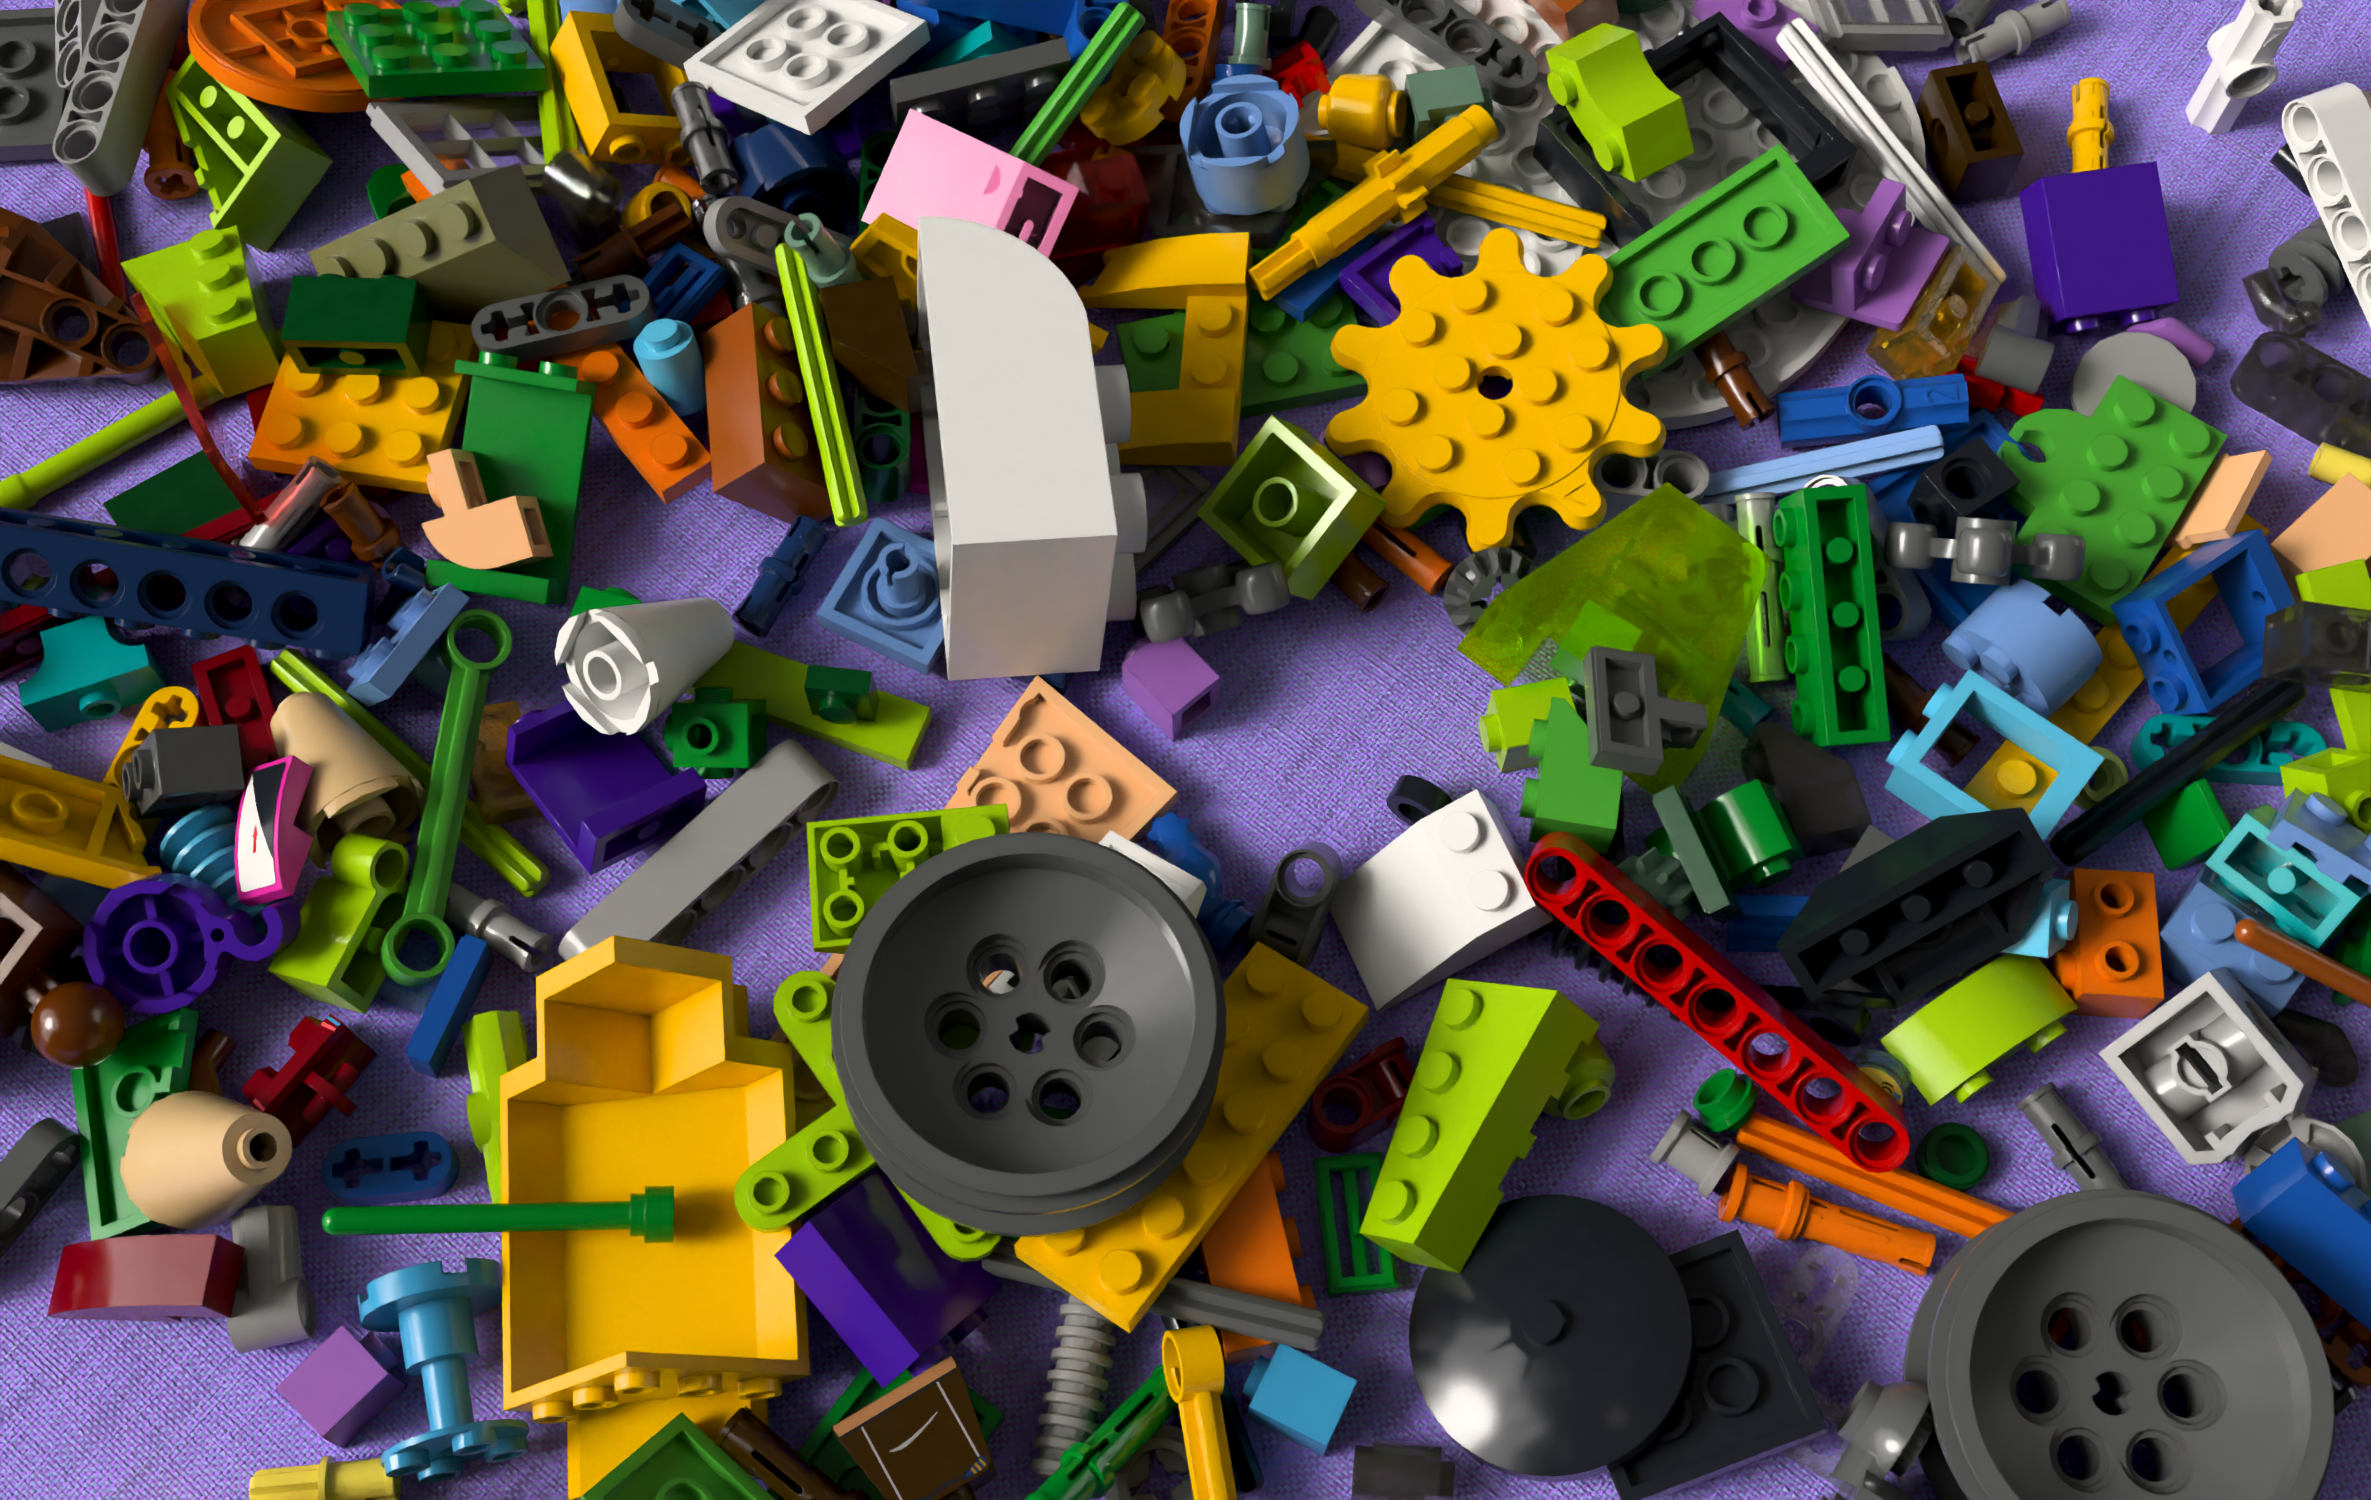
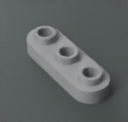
(755, 231)

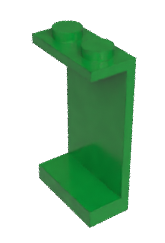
(526, 442)

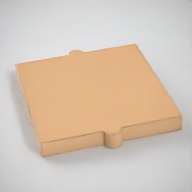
(2219, 499)

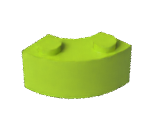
(1619, 102)
(1979, 1026)

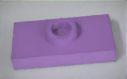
(1757, 21)

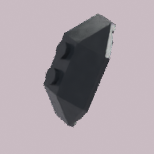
(1919, 910)

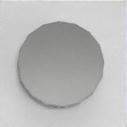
(2139, 358)

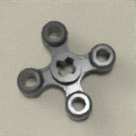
(1984, 551)
(1209, 599)

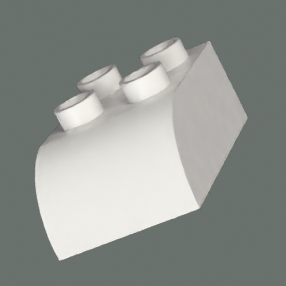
(1021, 459)

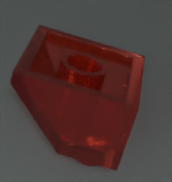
(1109, 204)

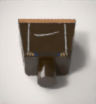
(921, 1439)

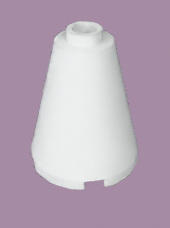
(639, 658)

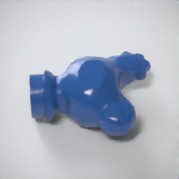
(1221, 920)

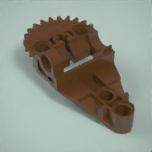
(38, 292)

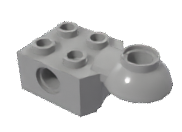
(2223, 1079)

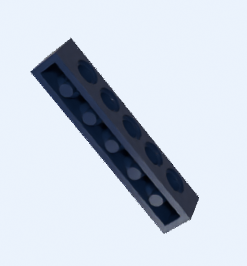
(137, 556)

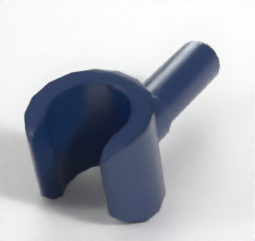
(403, 571)

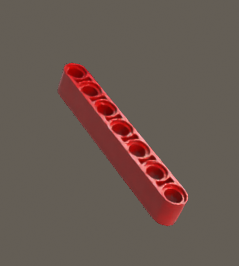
(1730, 1030)

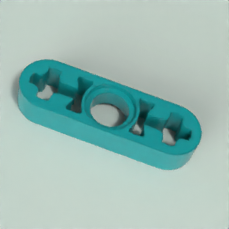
(2178, 728)

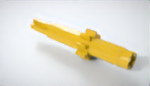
(1388, 193)

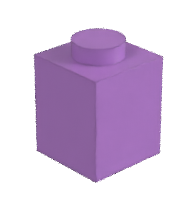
(1170, 684)
(344, 1384)

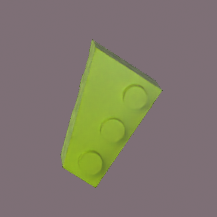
(248, 155)
(213, 307)

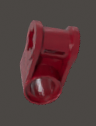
(1371, 1089)

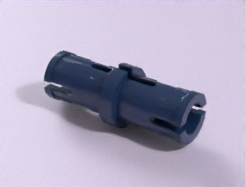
(781, 576)

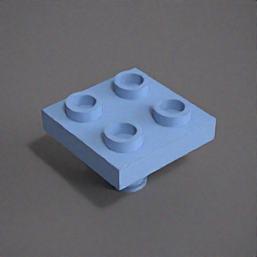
(889, 597)
(409, 647)

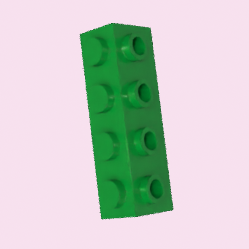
(1832, 617)

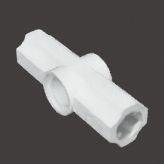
(2241, 62)

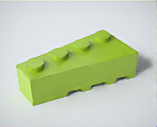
(1470, 1116)

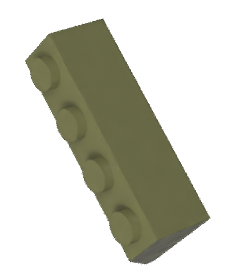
(462, 246)

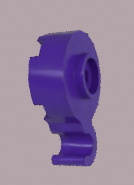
(202, 937)

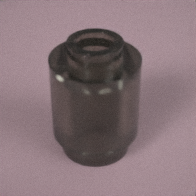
(1401, 1472)

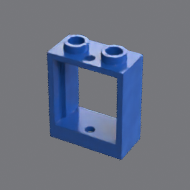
(2241, 570)

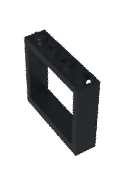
(1713, 44)

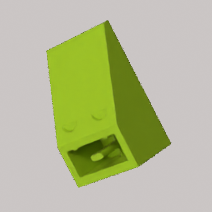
(865, 856)

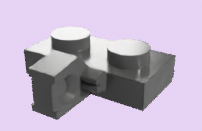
(1629, 716)

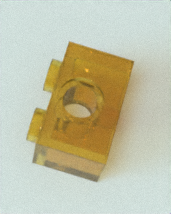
(1940, 322)

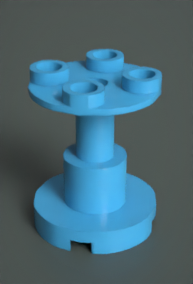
(438, 1342)

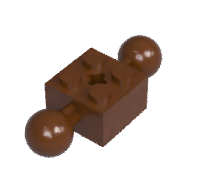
(71, 1021)

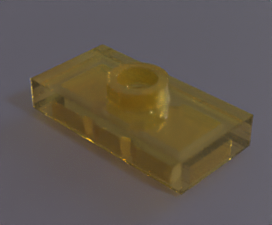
(493, 784)

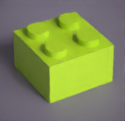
(1292, 506)

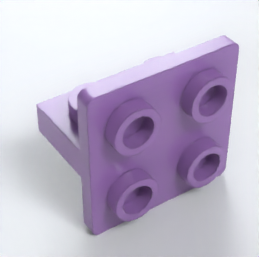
(1881, 269)

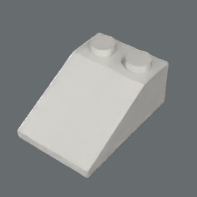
(1436, 901)

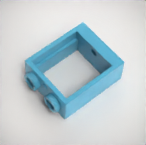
(2010, 718)

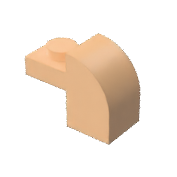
(480, 532)

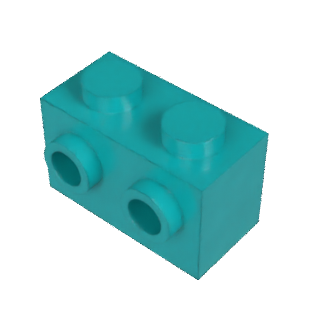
(2285, 883)

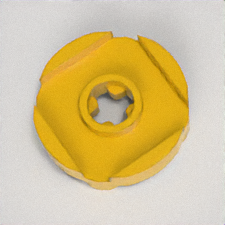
(1137, 89)

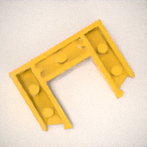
(1211, 282)

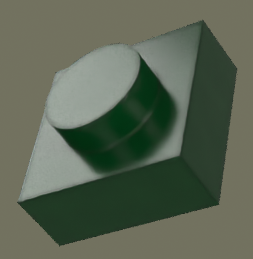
(841, 694)

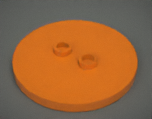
(278, 52)

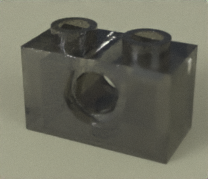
(2319, 646)

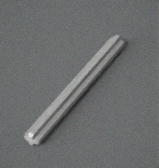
(1881, 142)

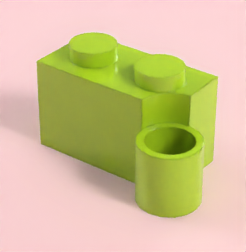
(345, 923)

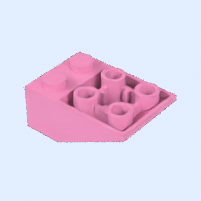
(960, 177)

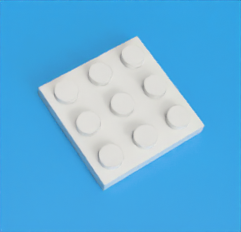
(807, 57)

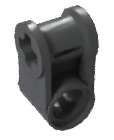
(1294, 917)

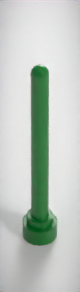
(645, 1215)

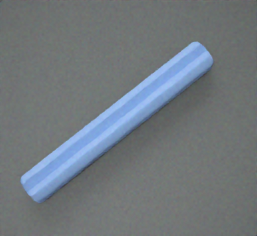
(1845, 460)

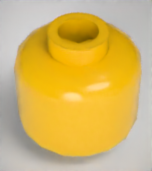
(1363, 111)

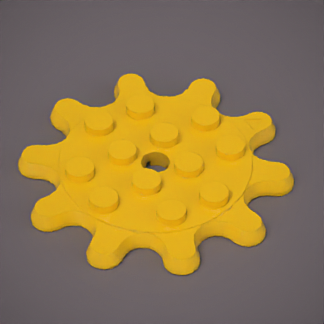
(1507, 451)

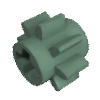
(1661, 879)

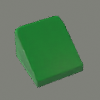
(2188, 826)

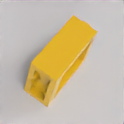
(581, 54)

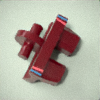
(313, 1079)

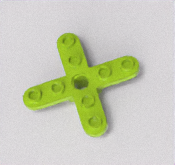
(830, 1151)

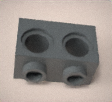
(184, 770)

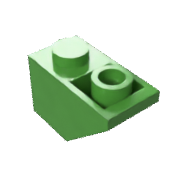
(1567, 789)

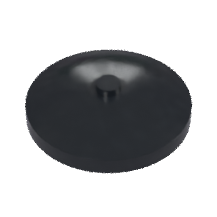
(1554, 1340)

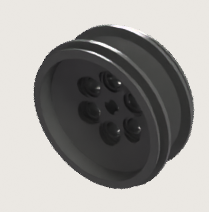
(1044, 913)
(2211, 1321)

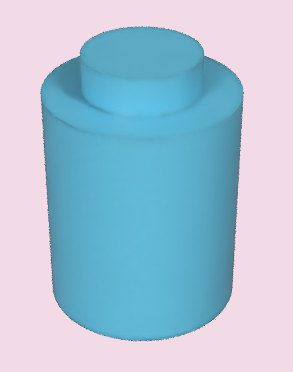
(673, 364)

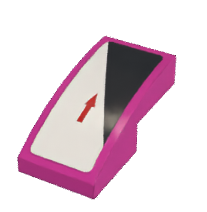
(267, 843)

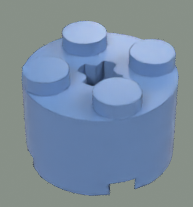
(1245, 146)
(2026, 647)

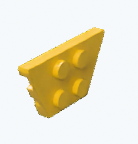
(69, 826)

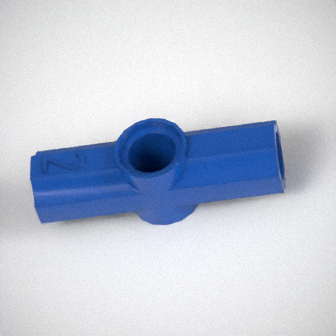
(1832, 417)

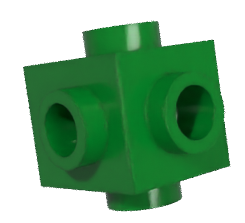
(716, 732)

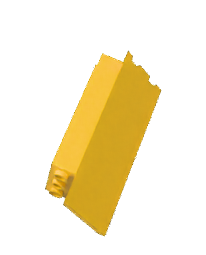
(632, 1088)

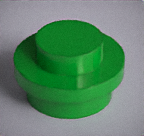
(1726, 1100)

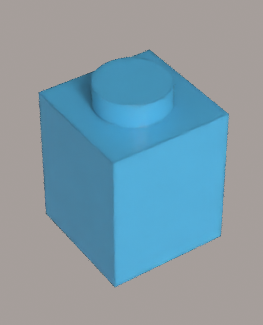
(1298, 1397)

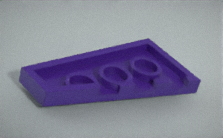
(1368, 279)

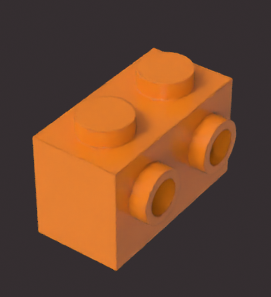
(2116, 952)

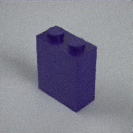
(2099, 247)
(886, 1280)

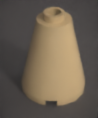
(353, 778)
(201, 1158)

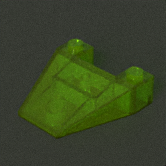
(1647, 583)

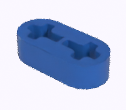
(390, 1153)

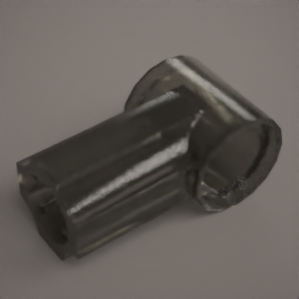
(586, 196)

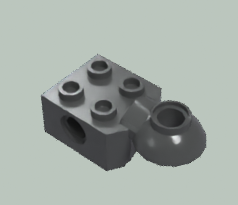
(1884, 1434)

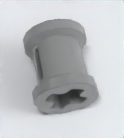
(1694, 1153)

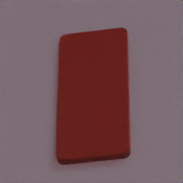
(199, 409)

